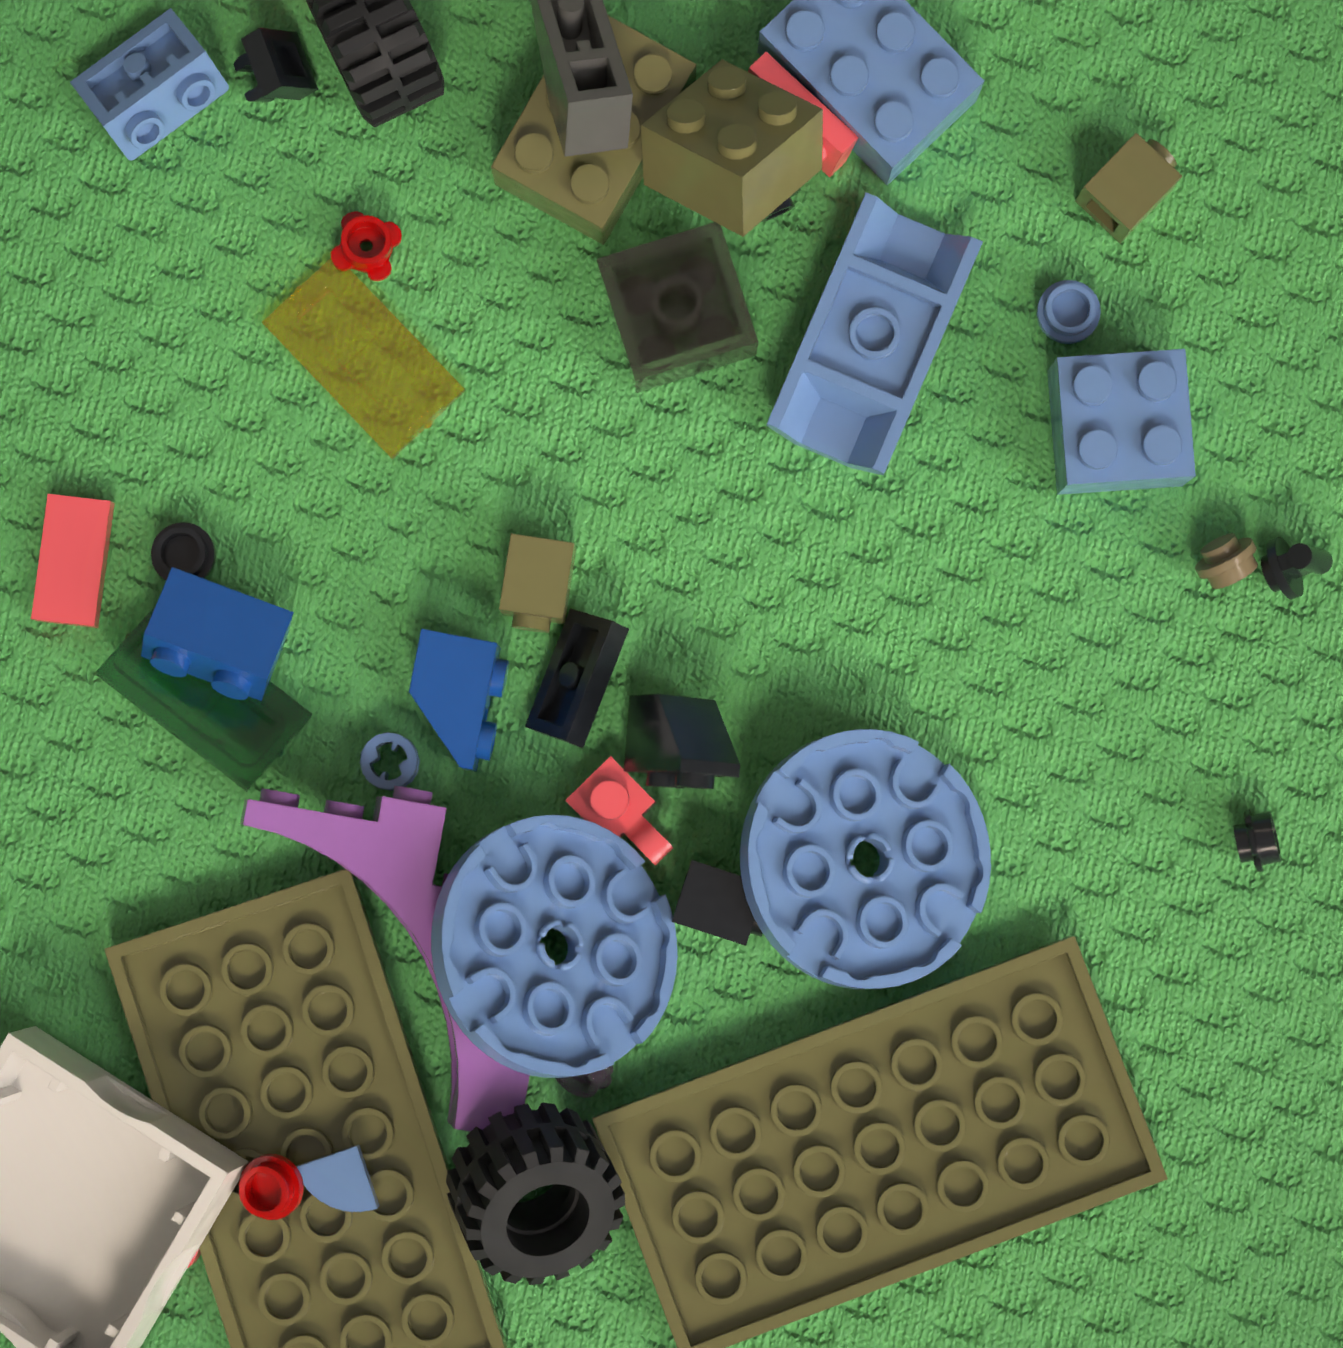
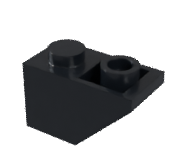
(678, 742)

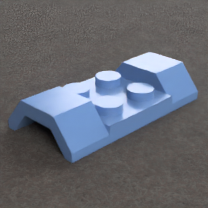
(872, 337)

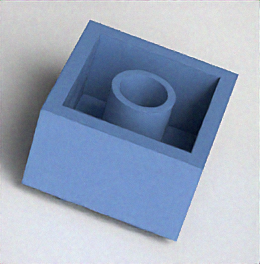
(1121, 421)

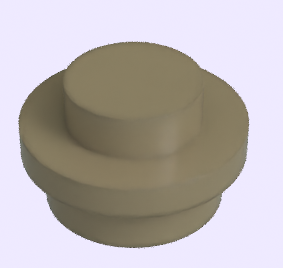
(1226, 560)

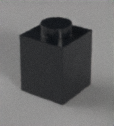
(715, 904)

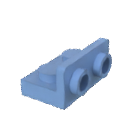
(150, 84)

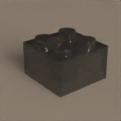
(677, 306)

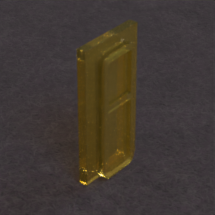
(363, 357)

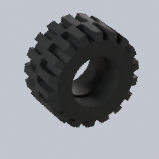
(380, 55)
(553, 1229)

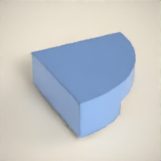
(341, 1180)

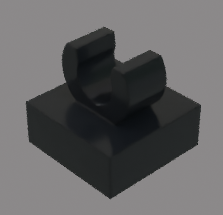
(278, 65)

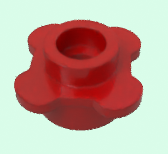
(368, 228)

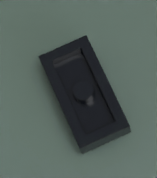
(576, 677)

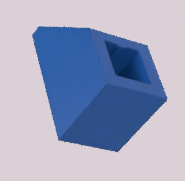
(454, 691)

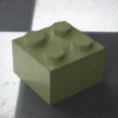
(732, 147)

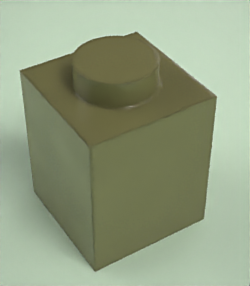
(1129, 186)
(537, 582)

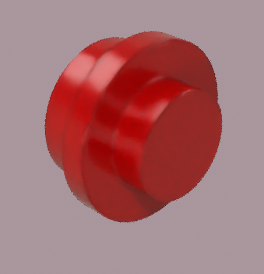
(271, 1187)

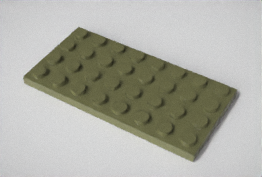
(290, 1044)
(879, 1148)

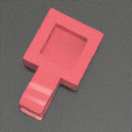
(618, 804)

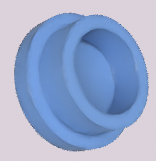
(1068, 311)

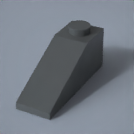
(583, 75)

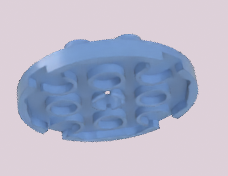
(801, 846)
(503, 982)

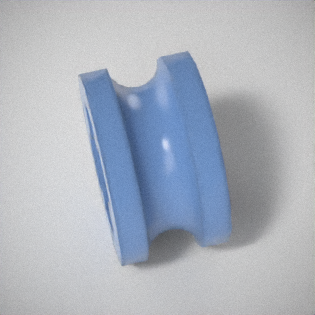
(371, 755)

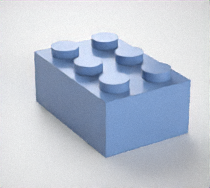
(876, 72)

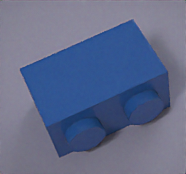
(215, 635)

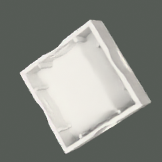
(95, 1199)

